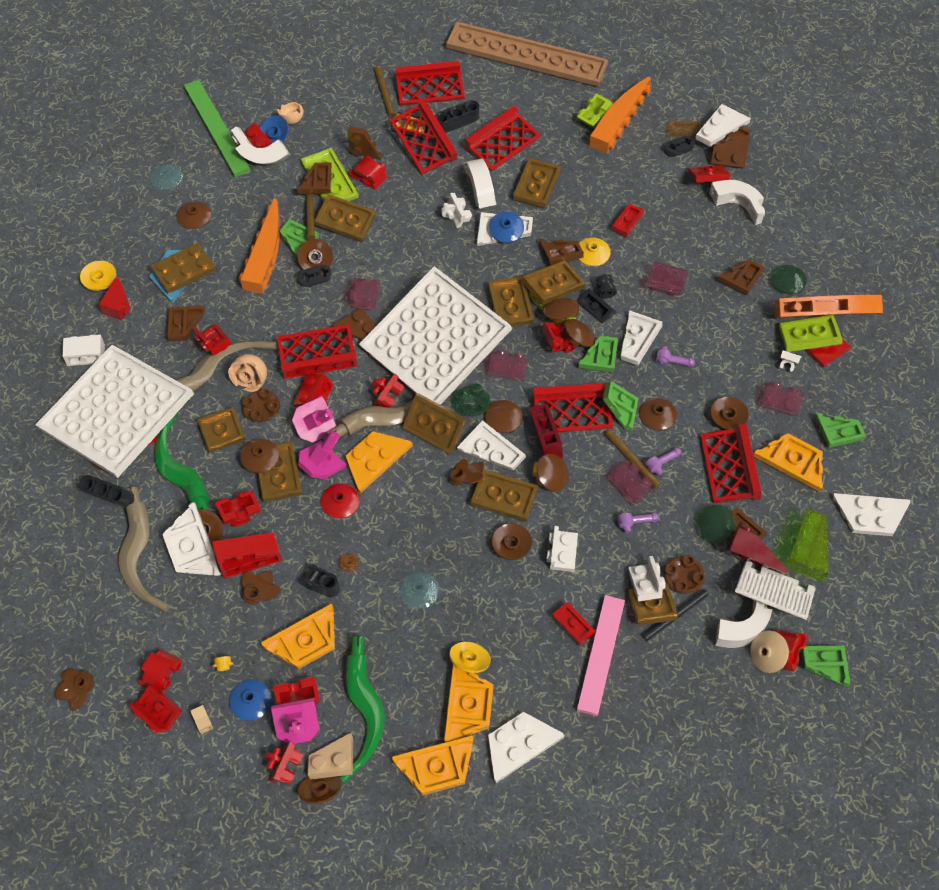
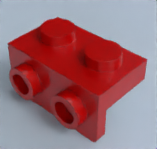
(212, 339)
(312, 388)
(156, 710)

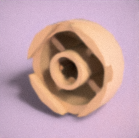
(248, 369)

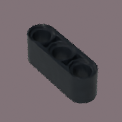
(459, 115)
(106, 491)

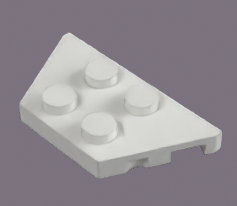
(871, 513)
(190, 545)
(519, 743)

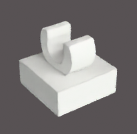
(789, 358)

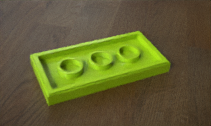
(341, 184)

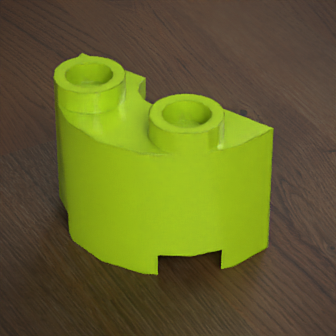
(595, 110)

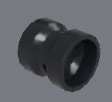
(606, 286)

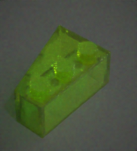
(810, 547)

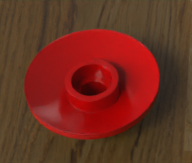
(340, 508)

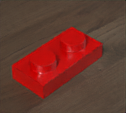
(257, 136)
(628, 220)
(573, 623)

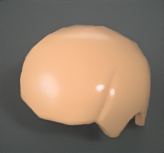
(291, 112)

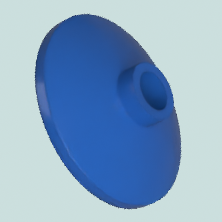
(275, 128)
(507, 233)
(254, 708)

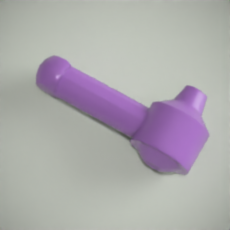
(664, 357)
(655, 464)
(626, 520)

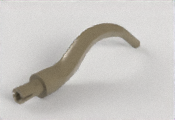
(208, 363)
(371, 417)
(133, 546)

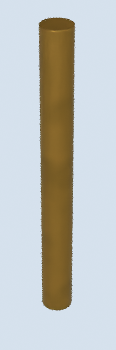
(385, 94)
(310, 216)
(632, 458)

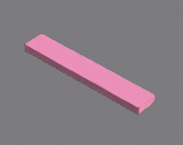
(600, 656)

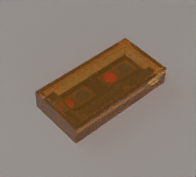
(684, 128)

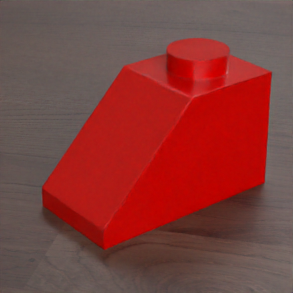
(115, 301)

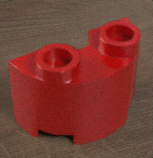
(369, 172)
(557, 338)
(238, 510)
(795, 642)
(158, 669)
(298, 691)

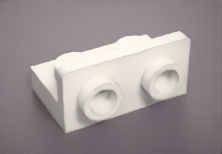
(563, 550)
(647, 580)

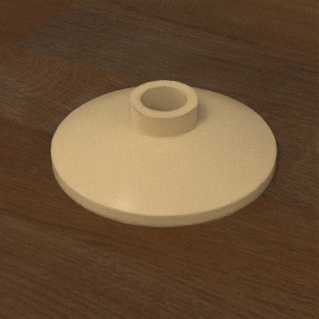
(776, 654)

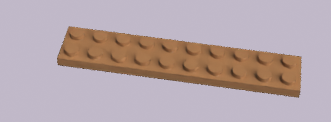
(527, 53)

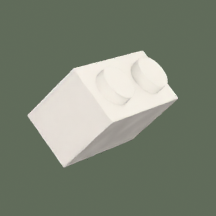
(82, 349)

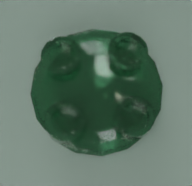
(789, 279)
(471, 400)
(715, 523)

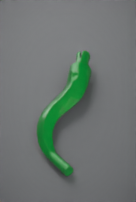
(179, 474)
(365, 700)

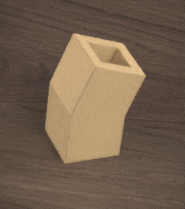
(201, 719)

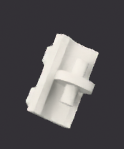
(454, 210)

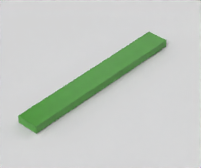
(216, 128)

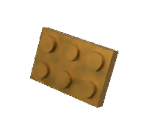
(537, 183)
(345, 217)
(183, 268)
(553, 282)
(511, 301)
(434, 423)
(284, 478)
(504, 495)

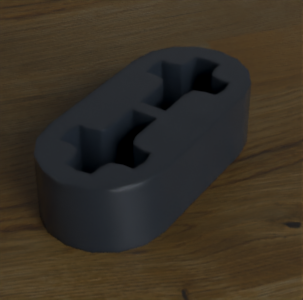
(679, 146)
(314, 273)

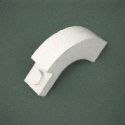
(269, 155)
(481, 183)
(740, 193)
(742, 633)

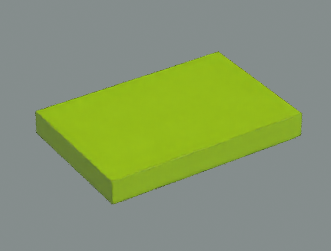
(810, 333)

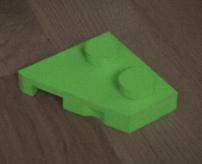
(295, 235)
(601, 355)
(621, 404)
(839, 431)
(827, 662)

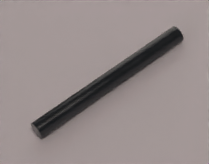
(681, 610)

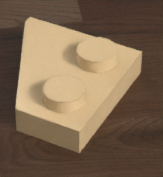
(333, 759)

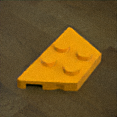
(374, 457)
(794, 459)
(305, 639)
(468, 705)
(437, 766)

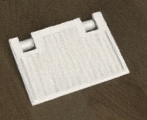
(775, 590)

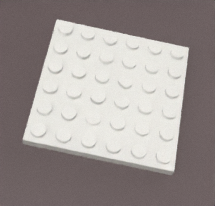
(435, 336)
(114, 410)

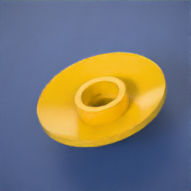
(595, 256)
(95, 270)
(470, 657)

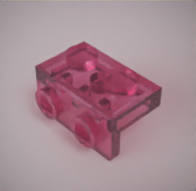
(667, 278)
(508, 366)
(782, 399)
(630, 482)

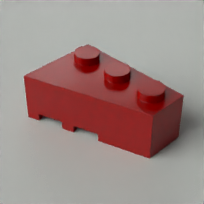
(246, 553)

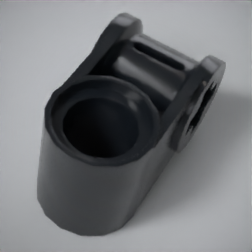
(318, 579)

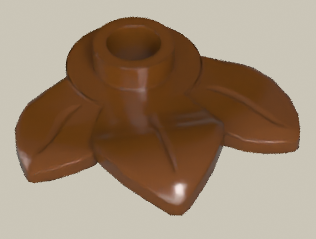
(466, 473)
(260, 584)
(72, 689)

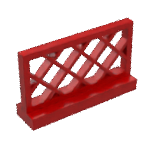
(428, 73)
(503, 122)
(437, 134)
(318, 363)
(575, 393)
(746, 457)

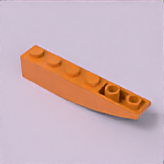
(618, 117)
(263, 253)
(827, 305)

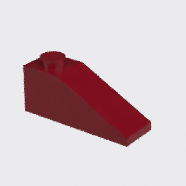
(546, 430)
(752, 549)

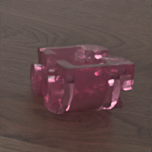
(365, 293)

